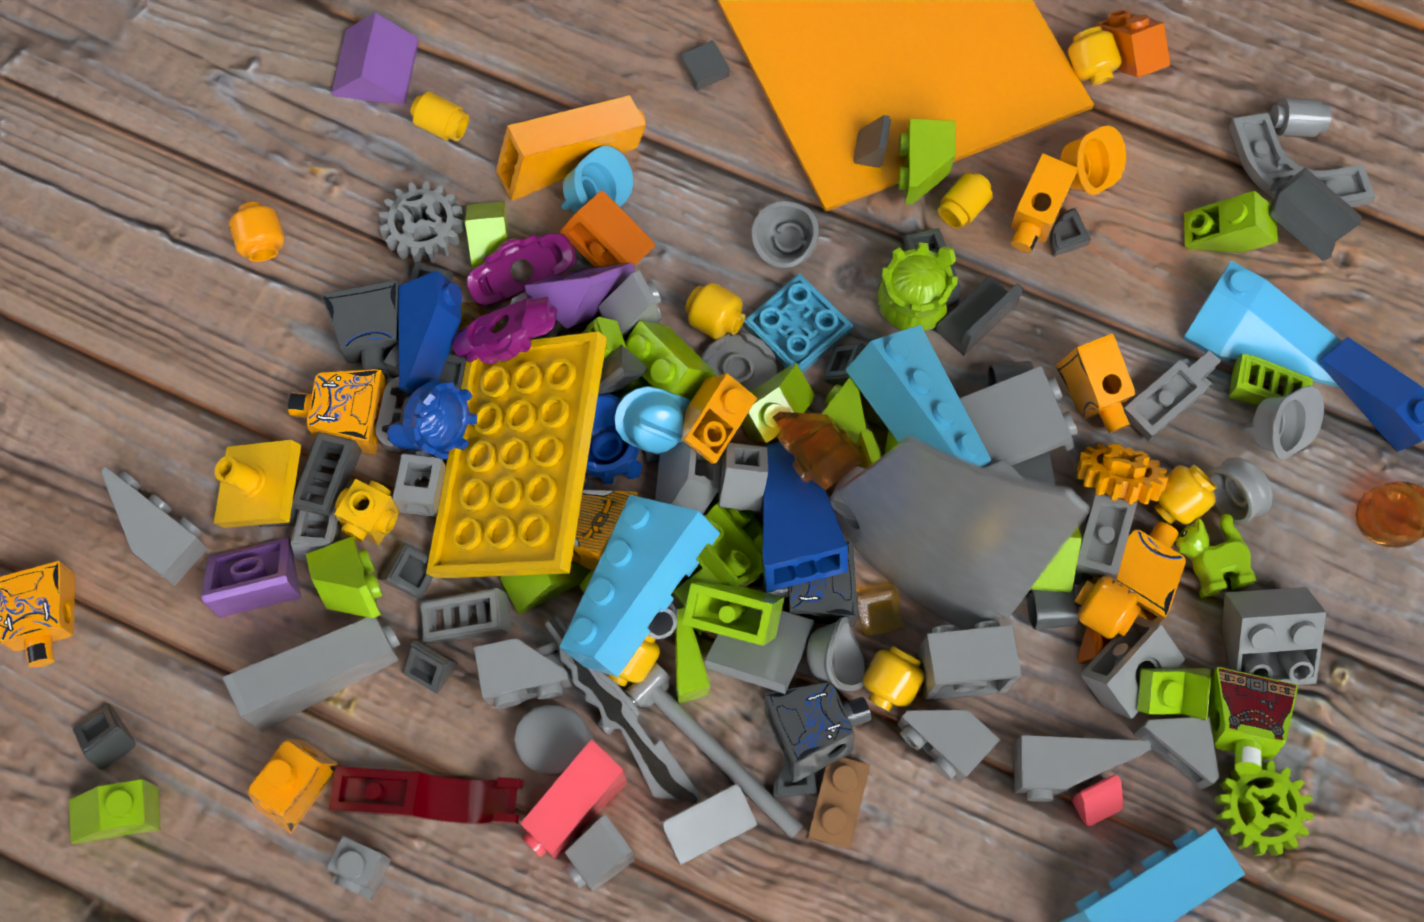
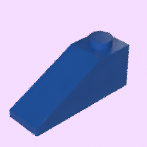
(426, 328)
(1379, 391)

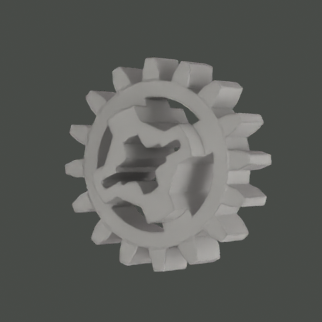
(421, 222)

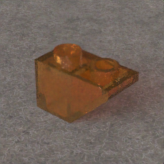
(820, 446)

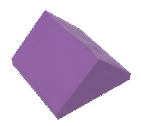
(375, 62)
(581, 291)
(250, 578)

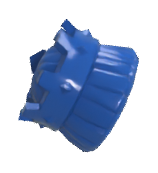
(434, 420)
(608, 451)

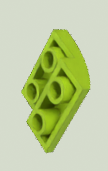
(738, 550)

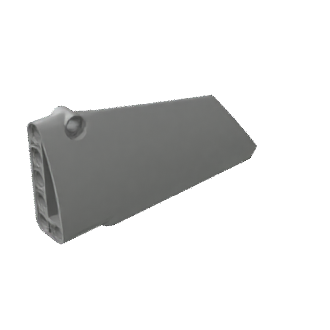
(954, 531)

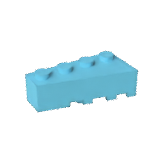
(915, 395)
(634, 581)
(1167, 884)

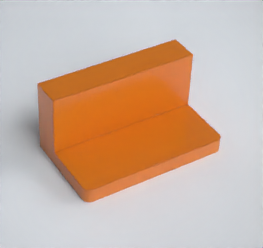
(607, 234)

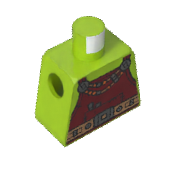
(1250, 716)

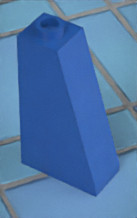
(798, 527)

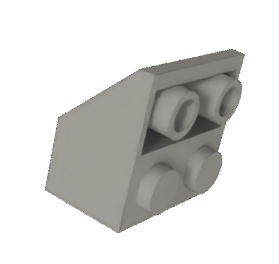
(1274, 633)

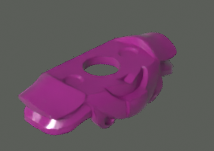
(493, 279)
(526, 320)

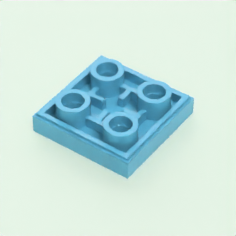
(798, 324)

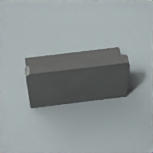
(1313, 213)
(978, 314)

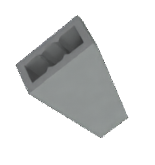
(311, 672)

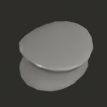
(1241, 490)
(551, 738)

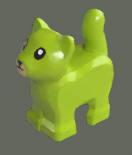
(1213, 562)

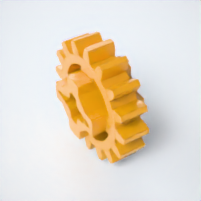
(1122, 473)

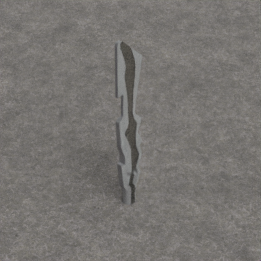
(618, 712)

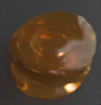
(1392, 514)

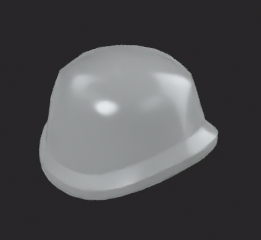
(785, 234)
(836, 656)

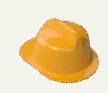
(1099, 158)

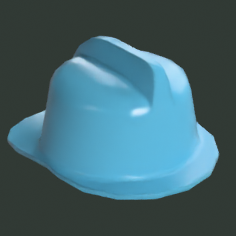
(599, 171)
(651, 419)

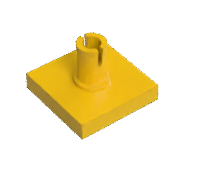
(256, 483)

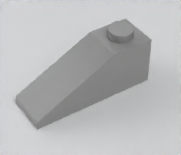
(1056, 764)

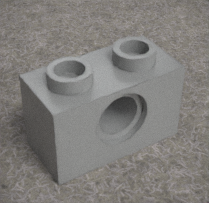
(1117, 668)

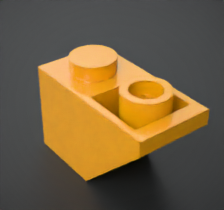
(715, 415)

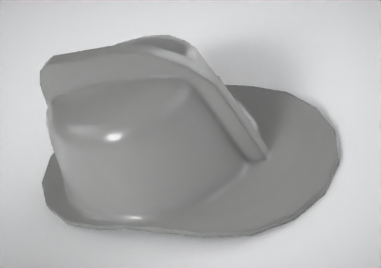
(1287, 421)

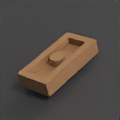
(839, 803)

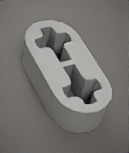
(389, 414)

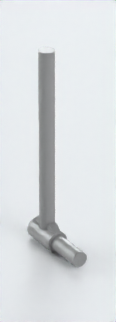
(653, 691)

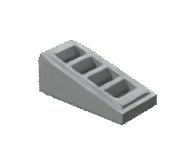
(310, 539)
(499, 616)

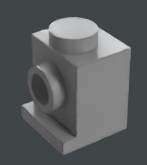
(413, 471)
(358, 867)

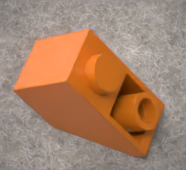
(1139, 41)

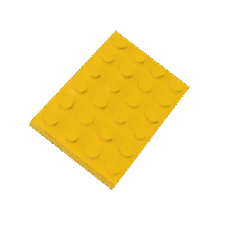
(520, 481)

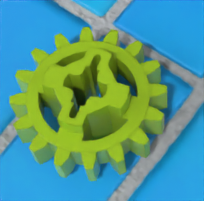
(1277, 795)

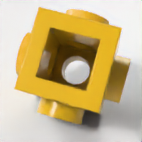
(372, 522)

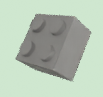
(968, 661)

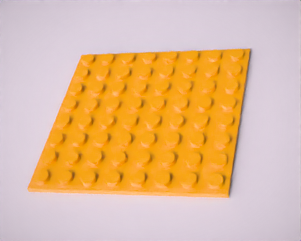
(852, 61)

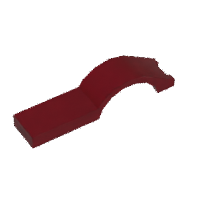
(425, 796)

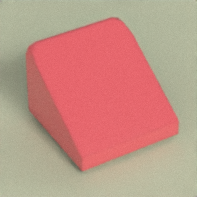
(1099, 800)

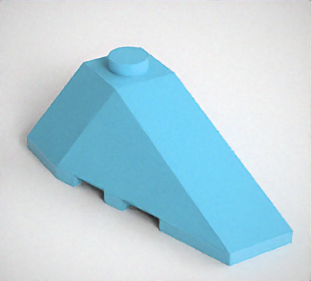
(1259, 320)

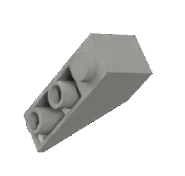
(151, 533)

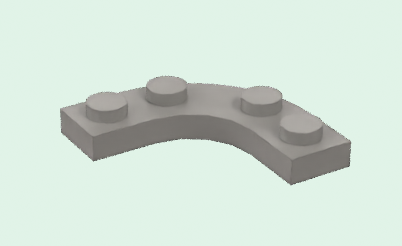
(1271, 167)

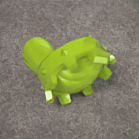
(917, 287)

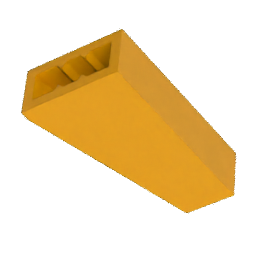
(550, 146)

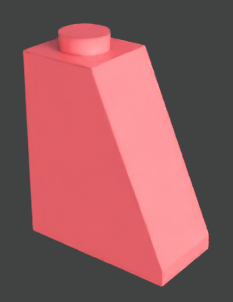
(573, 801)

